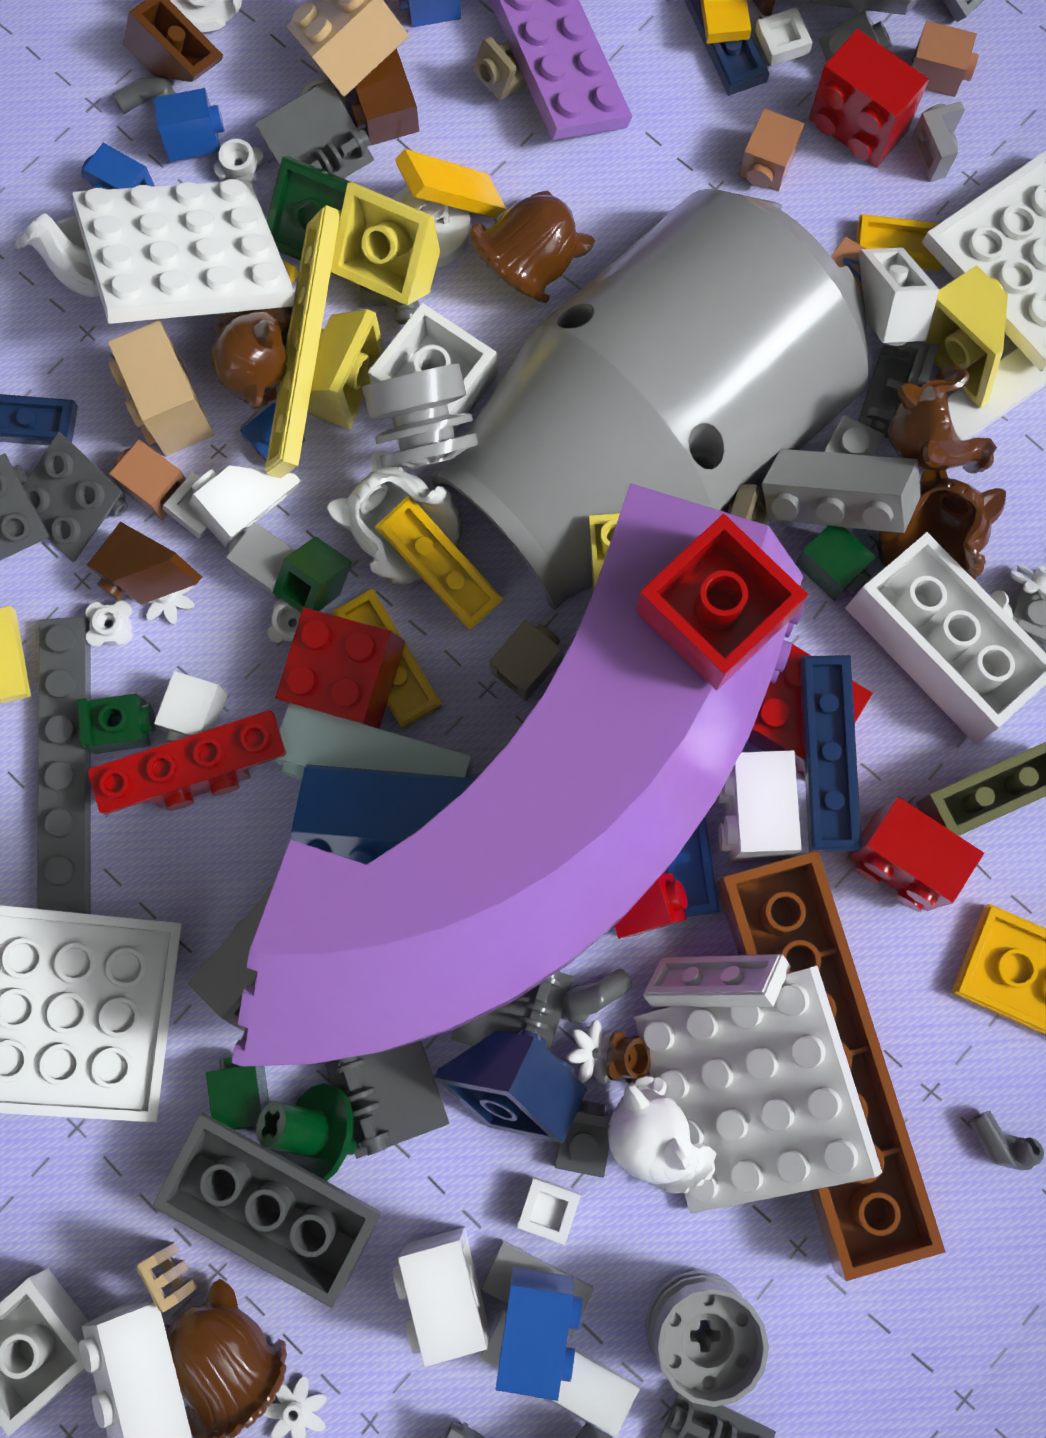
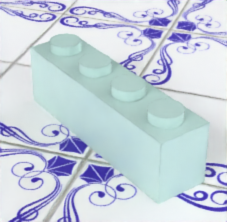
(338, 742)

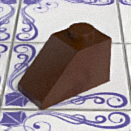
(168, 42)
(385, 102)
(140, 567)

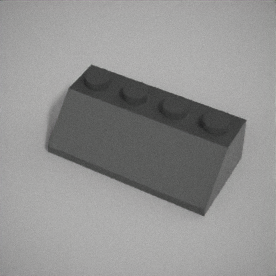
(267, 1209)

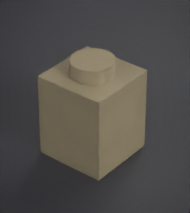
(526, 658)

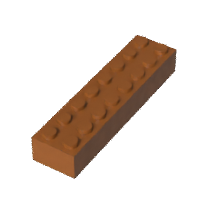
(871, 1220)

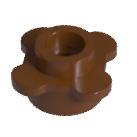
(627, 1058)

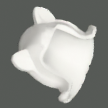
(63, 252)
(375, 499)
(653, 1139)

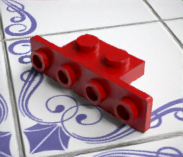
(188, 766)

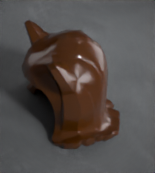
(531, 244)
(251, 354)
(924, 428)
(955, 518)
(224, 1365)

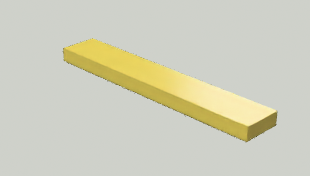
(302, 343)

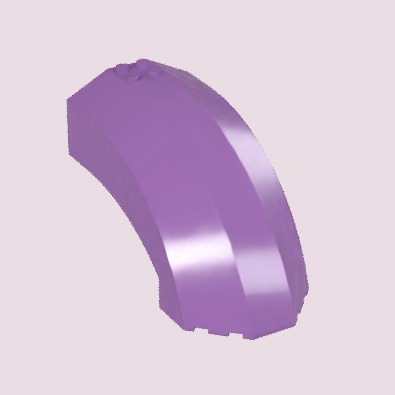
(534, 850)

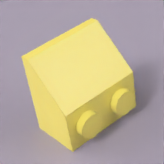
(385, 245)
(971, 330)
(344, 356)

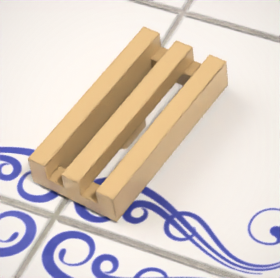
(171, 1275)

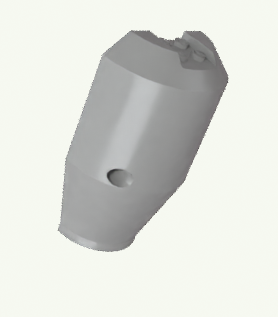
(666, 375)

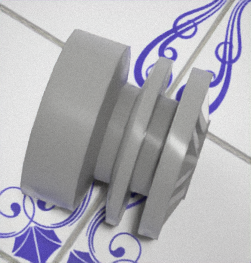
(420, 416)
(727, 1357)

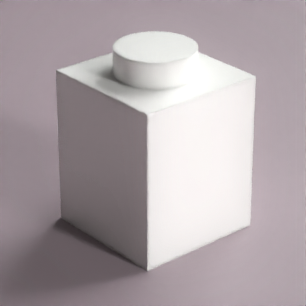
(189, 706)

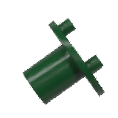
(311, 1132)

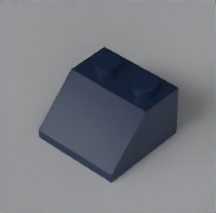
(515, 1085)

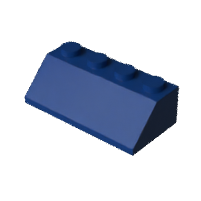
(366, 809)

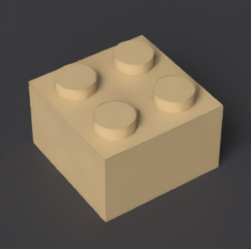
(346, 37)
(158, 389)

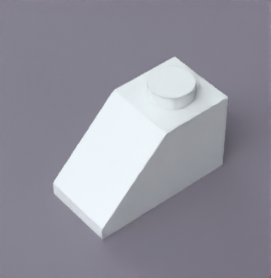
(896, 295)
(237, 498)

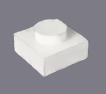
(783, 36)
(178, 507)
(549, 1210)

